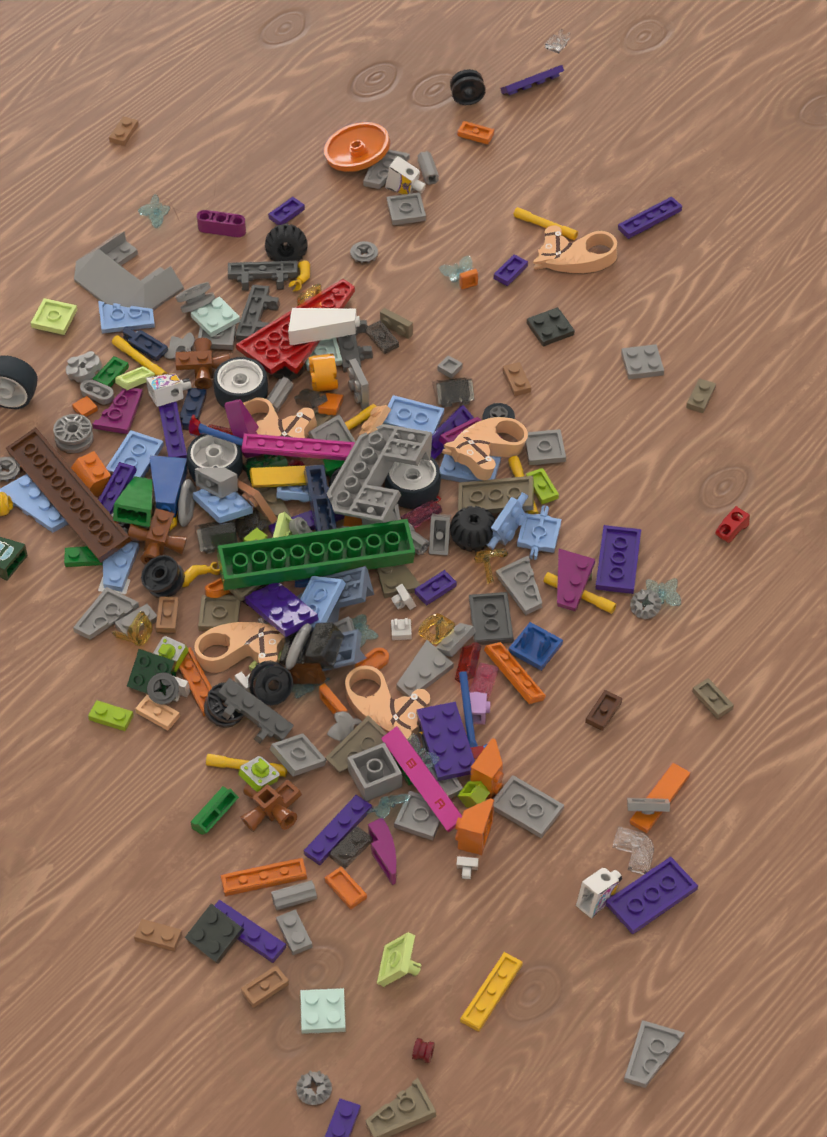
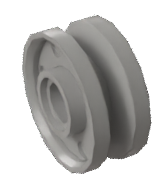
(195, 297)
(73, 433)

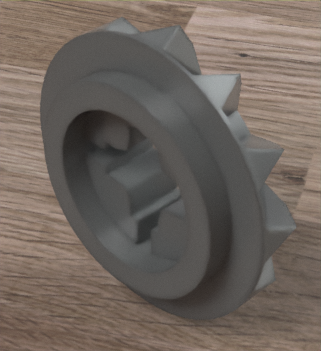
(155, 684)

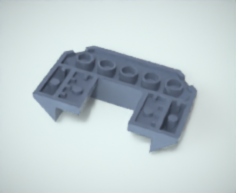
(356, 590)

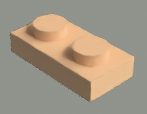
(376, 419)
(156, 713)

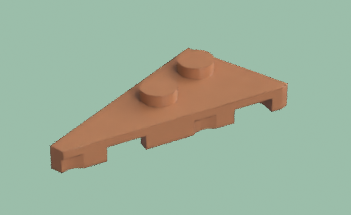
(256, 500)

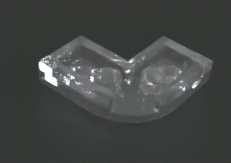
(640, 847)

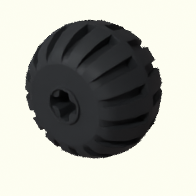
(296, 243)
(472, 528)

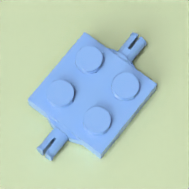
(508, 521)
(539, 532)

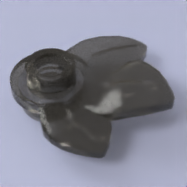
(249, 523)

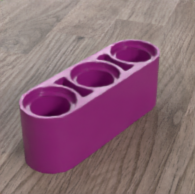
(221, 223)

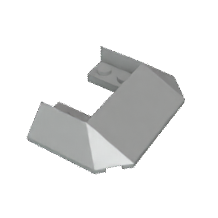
(105, 278)
(358, 483)

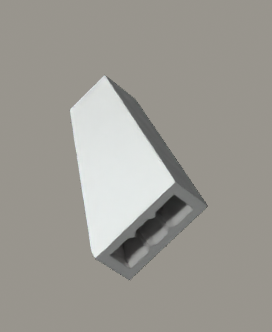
(321, 324)

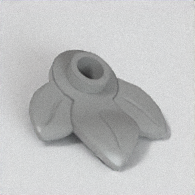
(180, 345)
(343, 726)

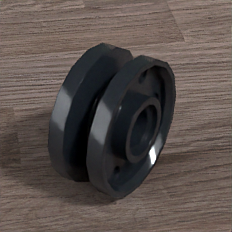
(467, 87)
(163, 576)
(261, 677)
(214, 708)

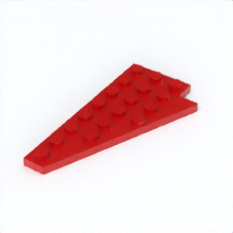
(271, 343)

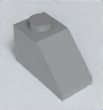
(217, 481)
(439, 534)

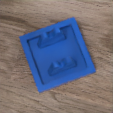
(535, 646)

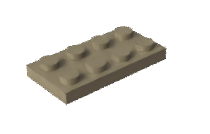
(496, 493)

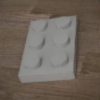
(527, 806)

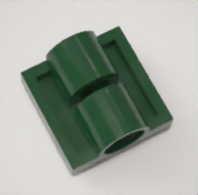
(264, 461)
(146, 666)

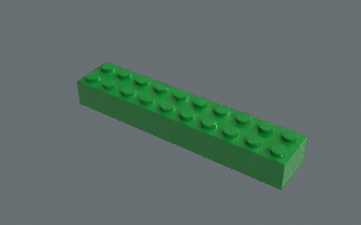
(315, 554)

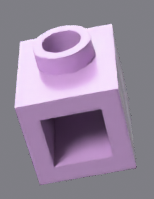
(479, 706)

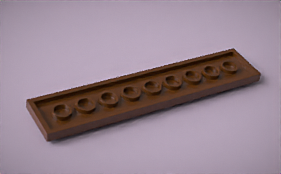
(68, 495)

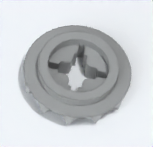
(363, 247)
(11, 464)
(650, 610)
(308, 1095)

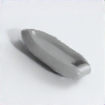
(186, 503)
(297, 646)

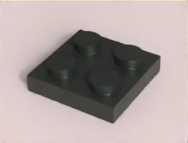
(550, 326)
(214, 933)

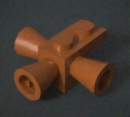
(201, 362)
(157, 536)
(272, 805)

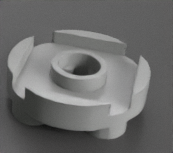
(83, 366)

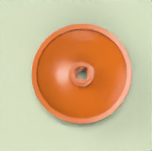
(357, 146)

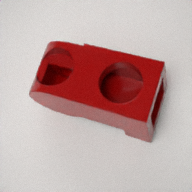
(732, 524)

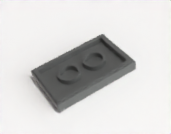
(491, 618)

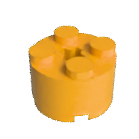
(323, 372)

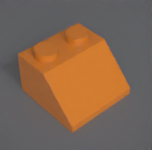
(92, 472)
(489, 768)
(475, 827)

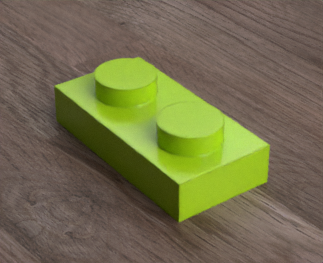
(543, 486)
(110, 715)

